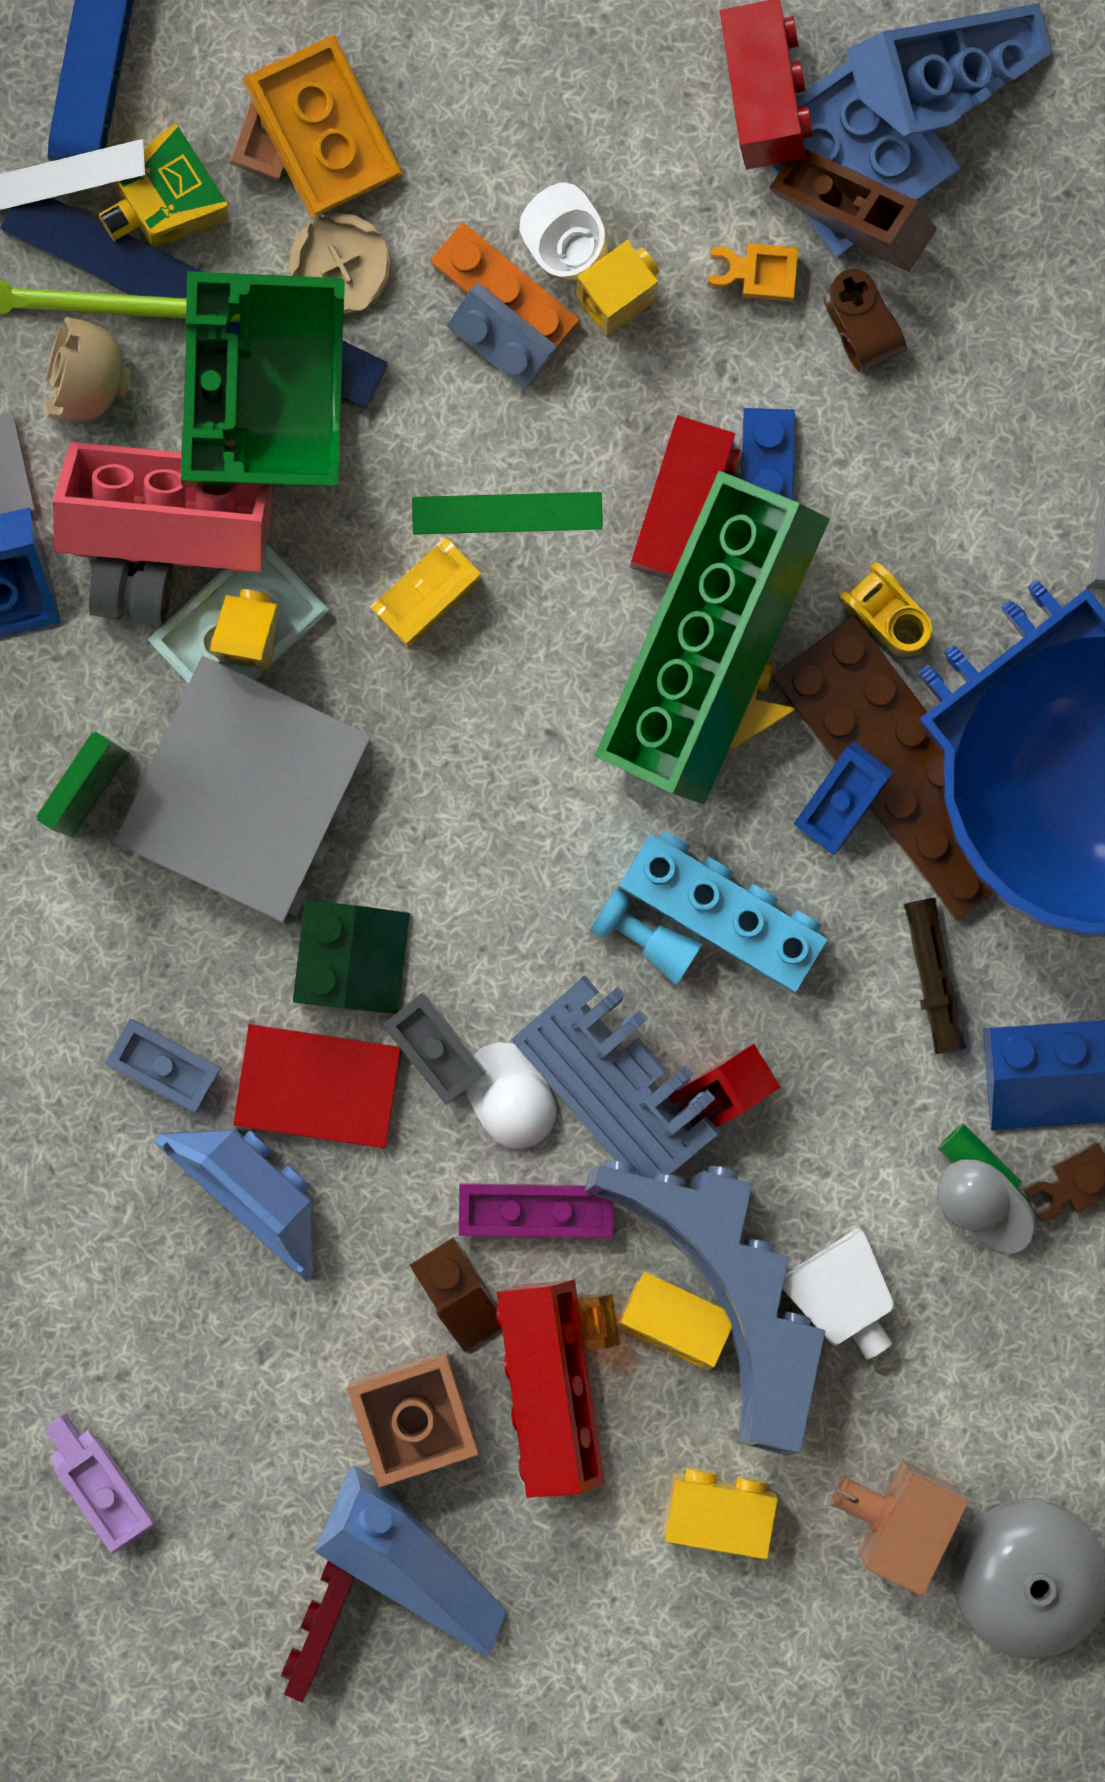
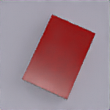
(317, 1086)

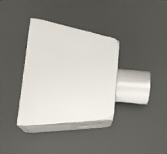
(844, 1293)

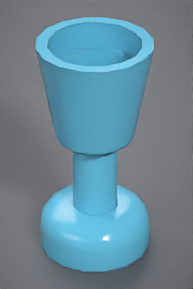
(662, 948)

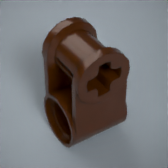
(869, 329)

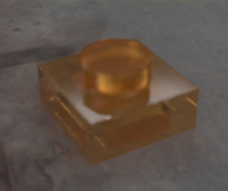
(598, 1321)

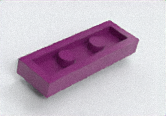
(533, 1211)

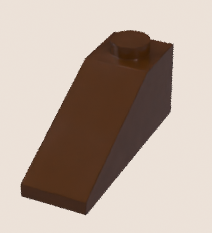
(857, 208)

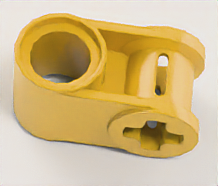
(885, 610)

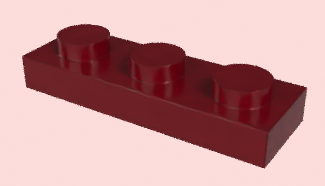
(320, 1623)

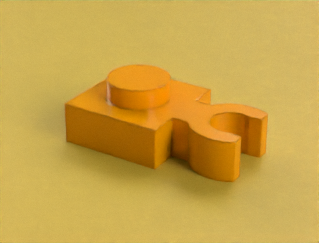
(766, 271)

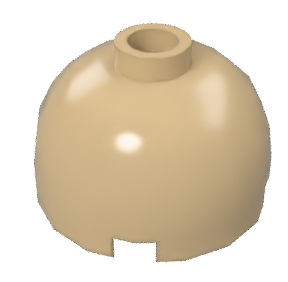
(85, 372)

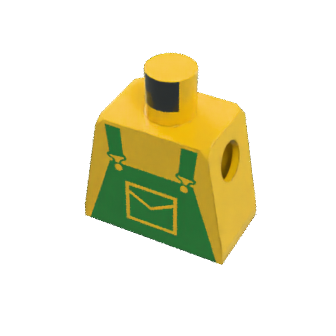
(170, 199)

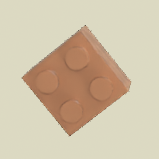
(413, 1418)

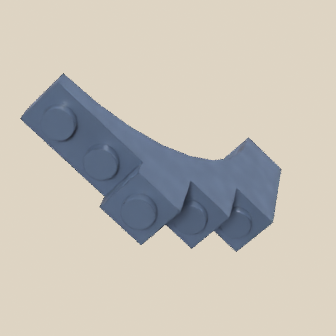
(707, 1222)

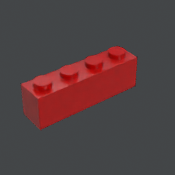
(550, 1389)

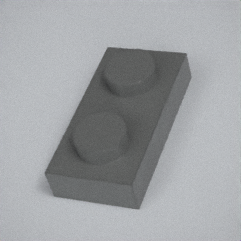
(434, 1048)

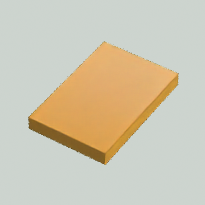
(322, 126)

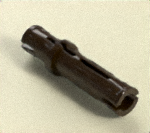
(935, 976)

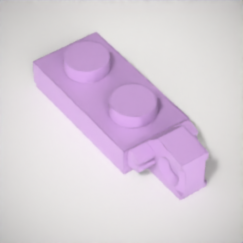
(98, 1485)

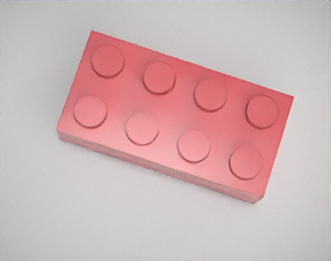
(136, 510)

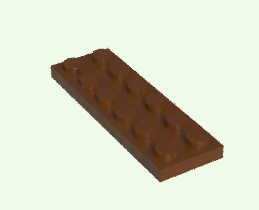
(855, 695)

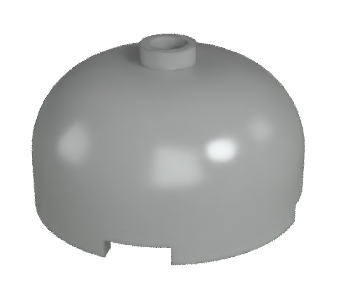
(1006, 1555)

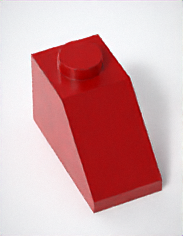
(735, 1083)

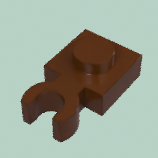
(1078, 1180)

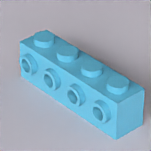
(723, 912)

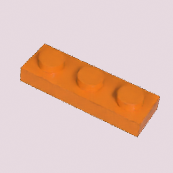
(472, 260)

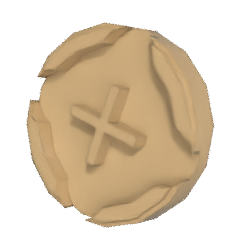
(344, 249)

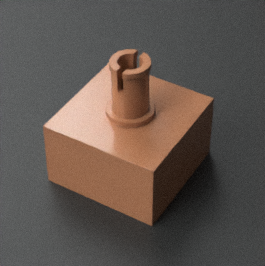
(907, 1524)

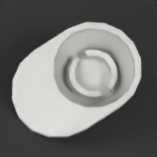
(564, 231)
(512, 1098)

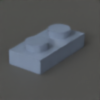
(501, 336)
(163, 1065)

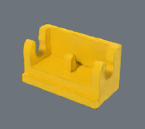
(426, 592)
(675, 1321)

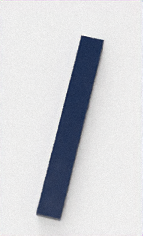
(147, 272)

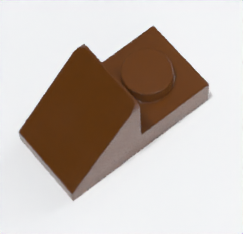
(457, 1294)

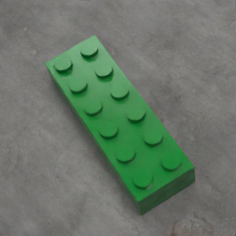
(712, 637)

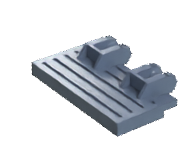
(615, 1085)

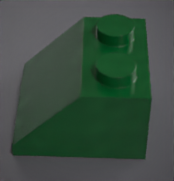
(351, 957)

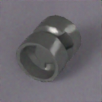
(132, 589)

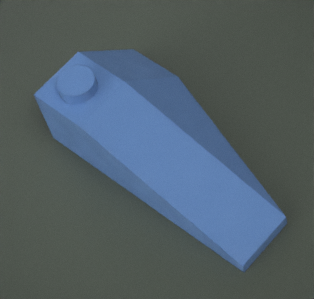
(941, 69)
(398, 1554)

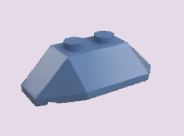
(252, 1189)

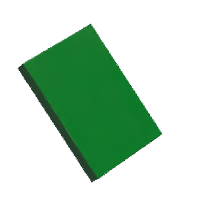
(82, 785)

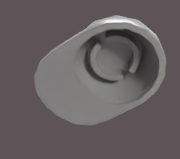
(987, 1205)

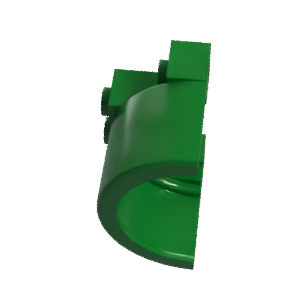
(269, 389)

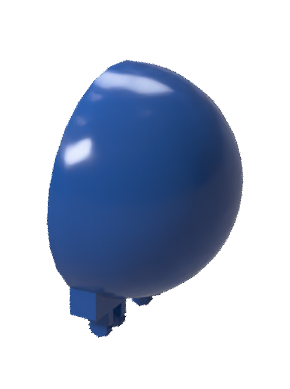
(1031, 764)

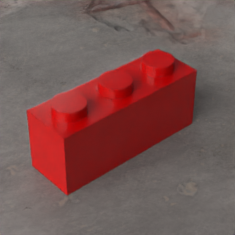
(765, 83)
(682, 486)

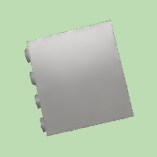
(244, 790)

